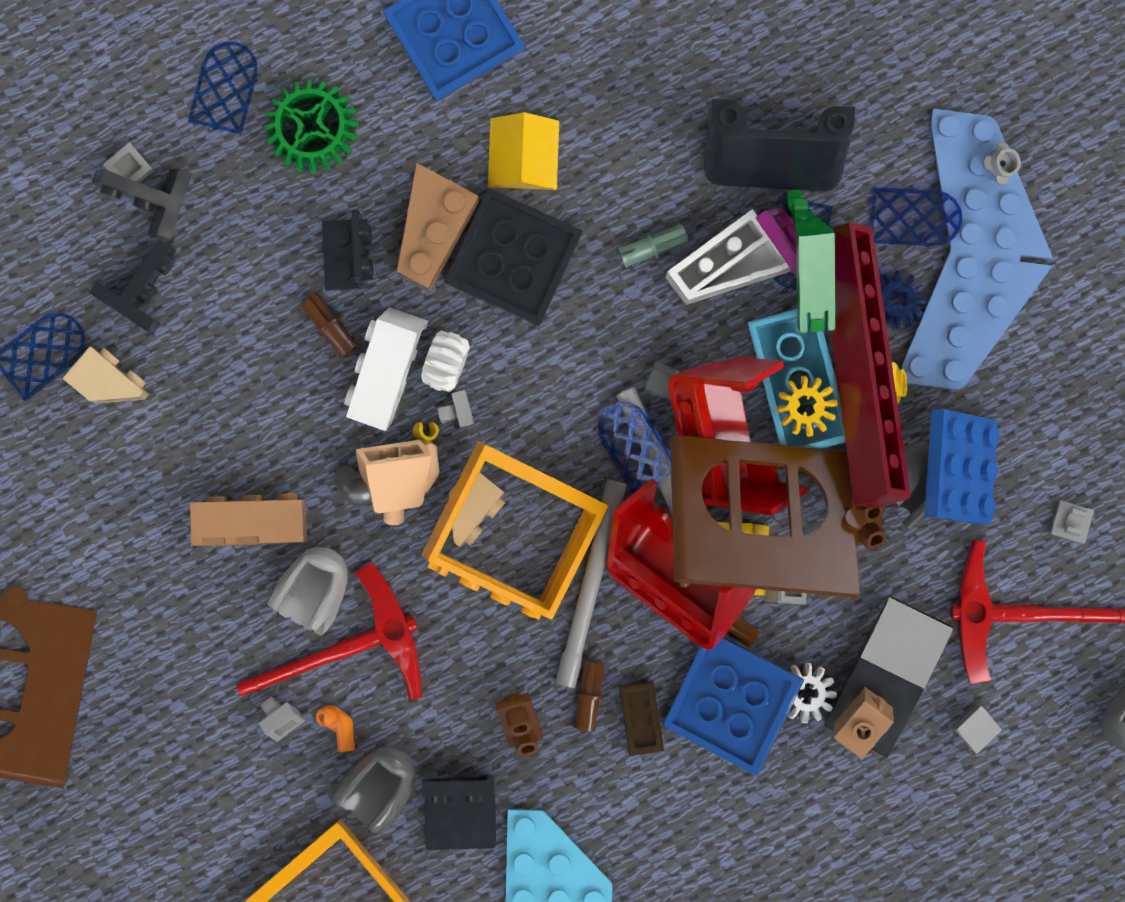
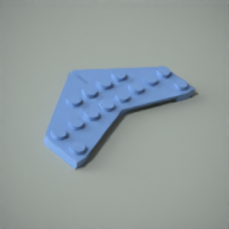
(983, 274)

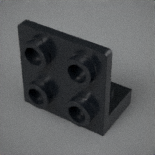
(345, 253)
(459, 813)

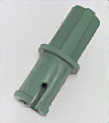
(653, 245)

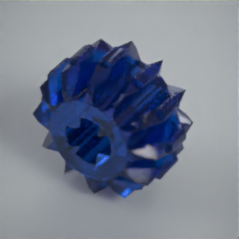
(910, 301)

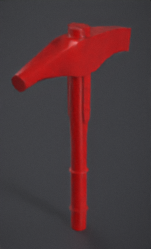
(977, 613)
(391, 630)

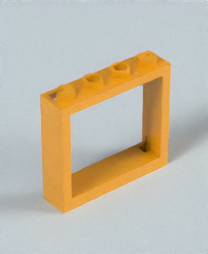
(502, 592)
(317, 848)

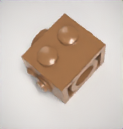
(863, 723)

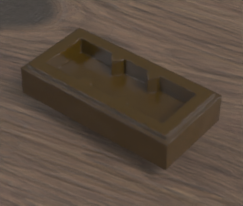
(641, 718)

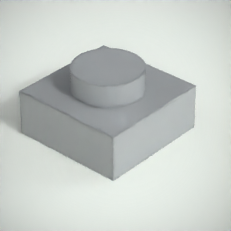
(129, 164)

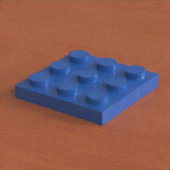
(453, 39)
(961, 467)
(734, 704)

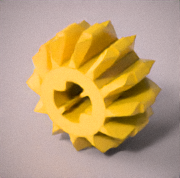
(819, 407)

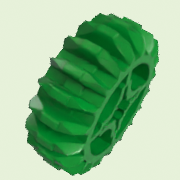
(304, 139)

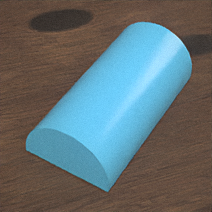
(802, 355)

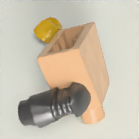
(392, 475)

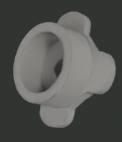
(1010, 160)

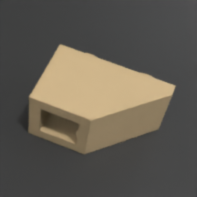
(102, 381)
(482, 501)

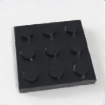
(513, 257)

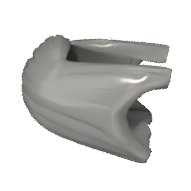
(312, 589)

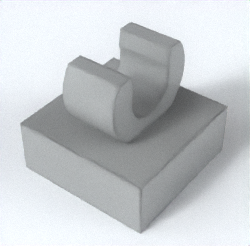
(459, 411)
(1071, 522)
(280, 719)

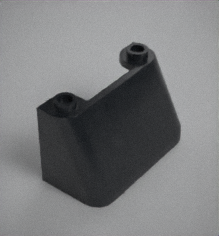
(775, 158)

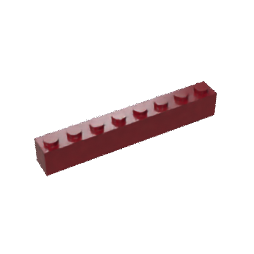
(866, 373)

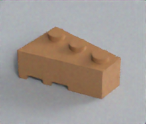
(433, 226)
(248, 521)

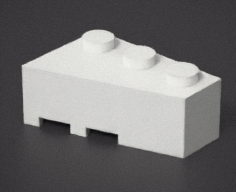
(728, 262)
(384, 368)

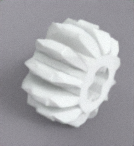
(445, 361)
(813, 702)

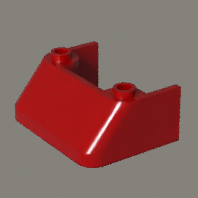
(711, 405)
(644, 565)

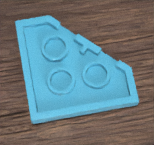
(548, 864)

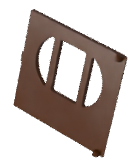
(730, 558)
(57, 662)

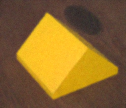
(523, 152)

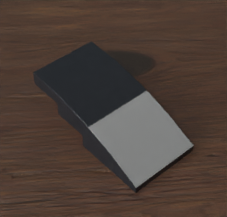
(894, 664)

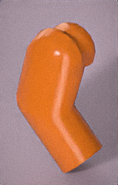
(339, 723)

